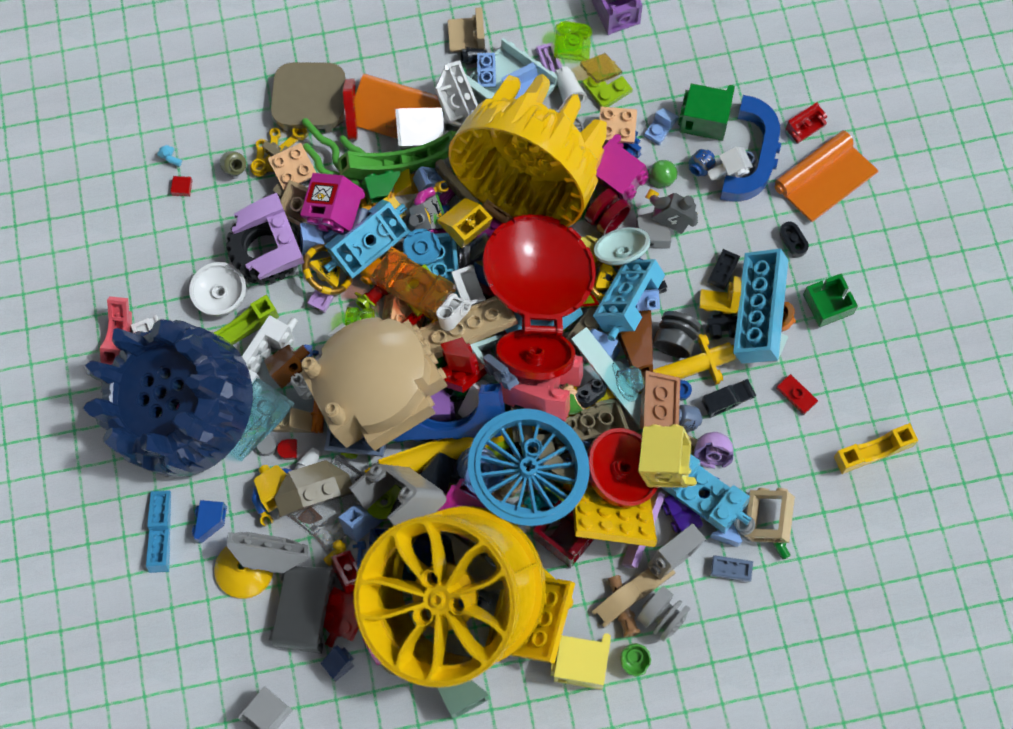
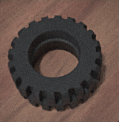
(238, 246)

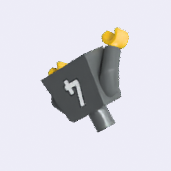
(673, 210)

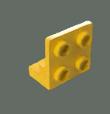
(722, 301)

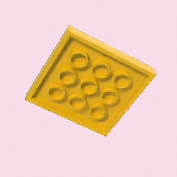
(603, 521)
(547, 635)

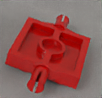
(340, 616)

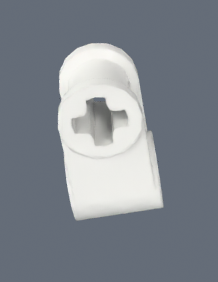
(452, 311)

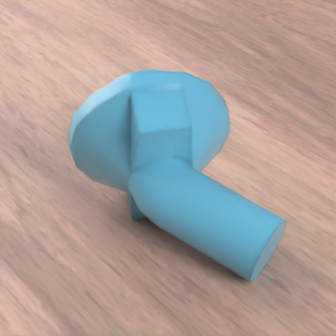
(166, 153)

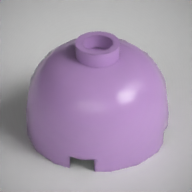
(713, 450)

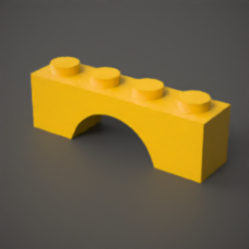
(882, 447)

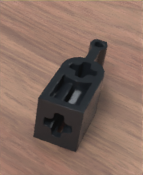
(727, 398)

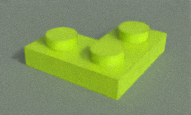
(608, 94)

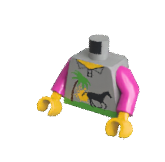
(428, 209)

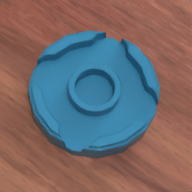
(422, 246)

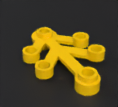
(263, 162)

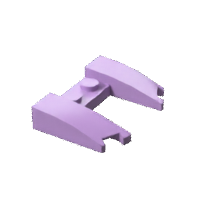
(287, 253)

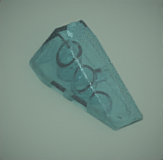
(267, 411)

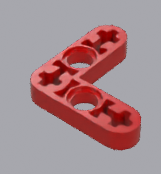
(349, 94)

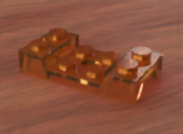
(398, 271)

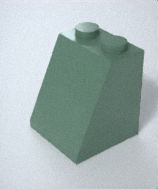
(462, 697)

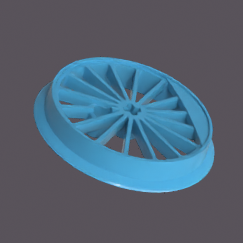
(559, 429)

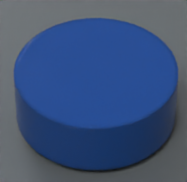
(685, 390)

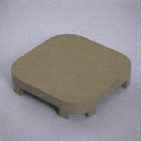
(308, 92)

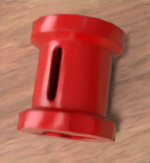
(376, 294)

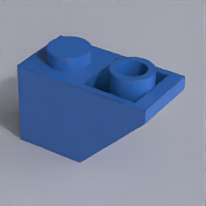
(210, 519)

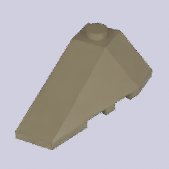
(596, 420)

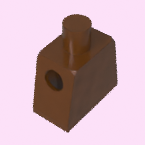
(286, 364)

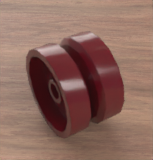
(607, 211)

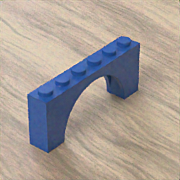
(489, 406)

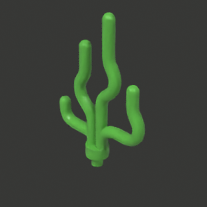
(335, 150)

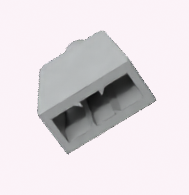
(658, 233)

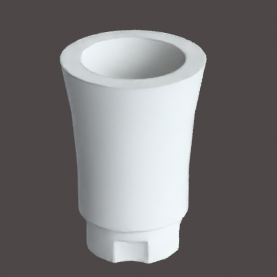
(568, 84)

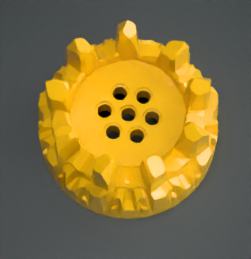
(529, 154)

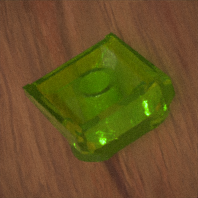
(572, 41)

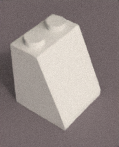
(419, 126)

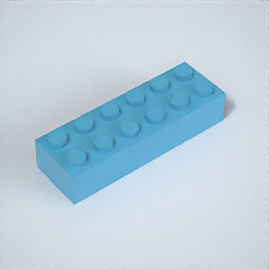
(761, 306)

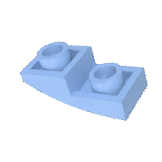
(486, 69)

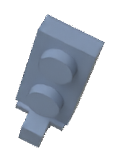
(500, 372)

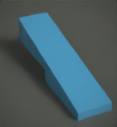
(159, 532)

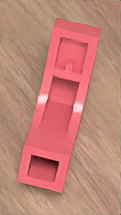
(118, 317)

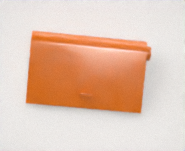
(379, 98)
(825, 176)

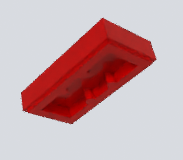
(797, 394)

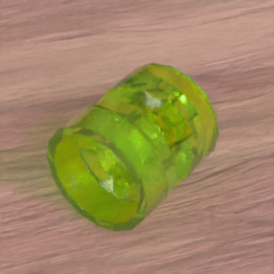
(354, 312)

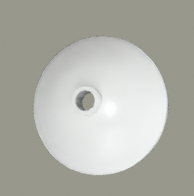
(214, 279)

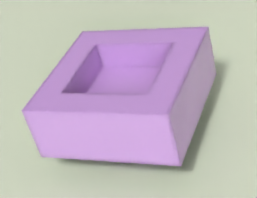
(320, 301)

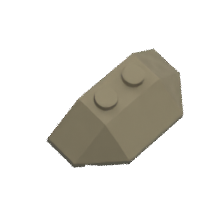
(311, 487)

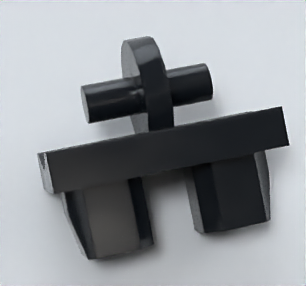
(720, 323)

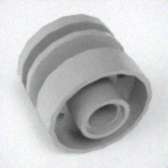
(665, 615)

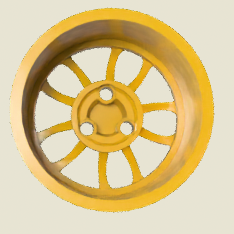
(386, 618)

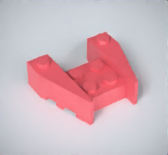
(545, 394)

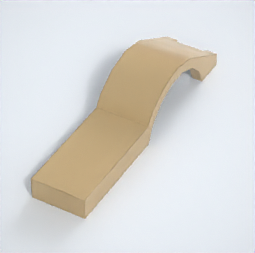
(629, 595)

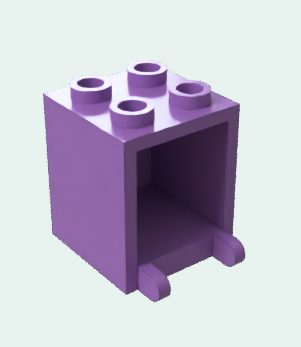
(618, 14)

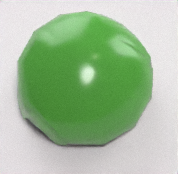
(662, 173)
(635, 659)

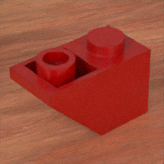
(459, 356)

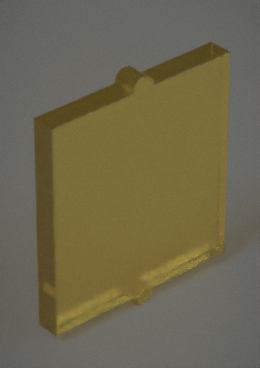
(601, 68)

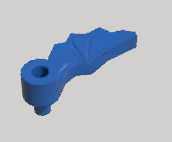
(361, 545)

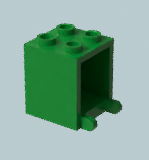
(706, 111)

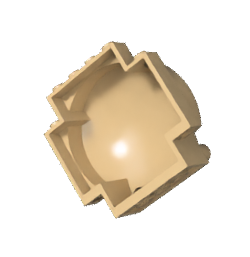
(374, 380)

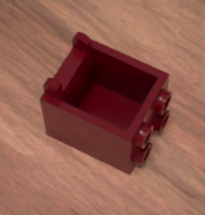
(563, 540)

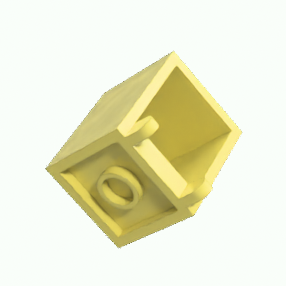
(665, 457)
(581, 662)

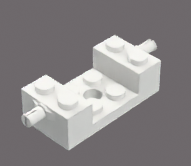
(271, 335)

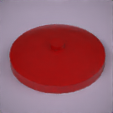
(535, 355)
(615, 468)

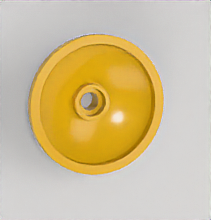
(239, 582)

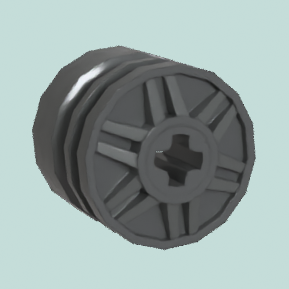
(676, 334)

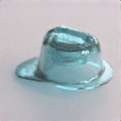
(628, 380)

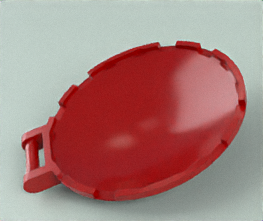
(539, 270)

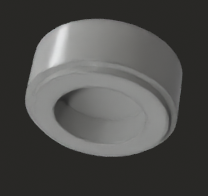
(267, 446)

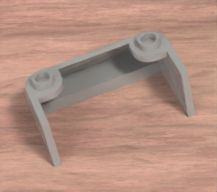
(417, 494)

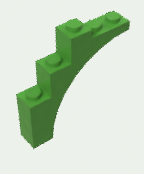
(359, 165)

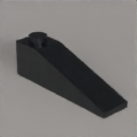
(437, 472)

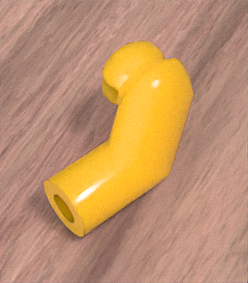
(339, 547)

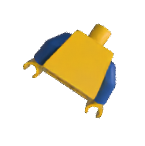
(266, 488)

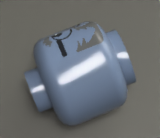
(689, 417)

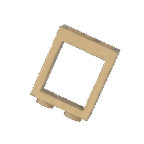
(783, 533)

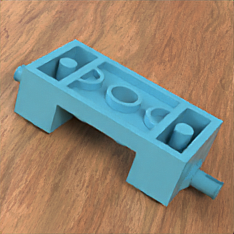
(351, 250)
(617, 308)
(720, 507)

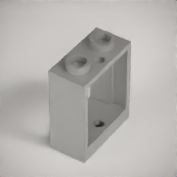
(676, 551)

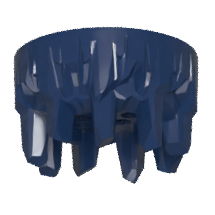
(211, 404)

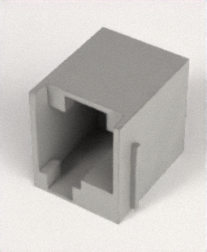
(265, 711)

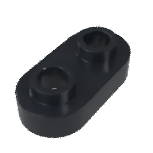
(795, 239)
(591, 392)

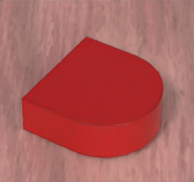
(288, 449)

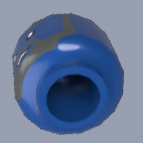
(701, 162)

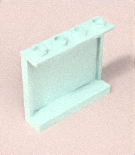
(507, 60)

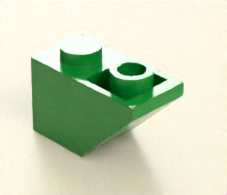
(379, 186)

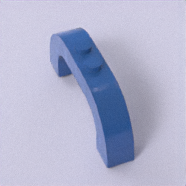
(762, 115)

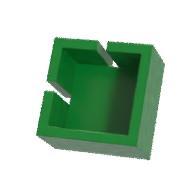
(828, 304)

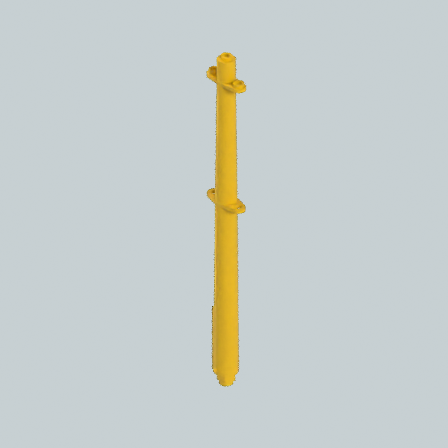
(709, 359)

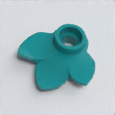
(539, 500)

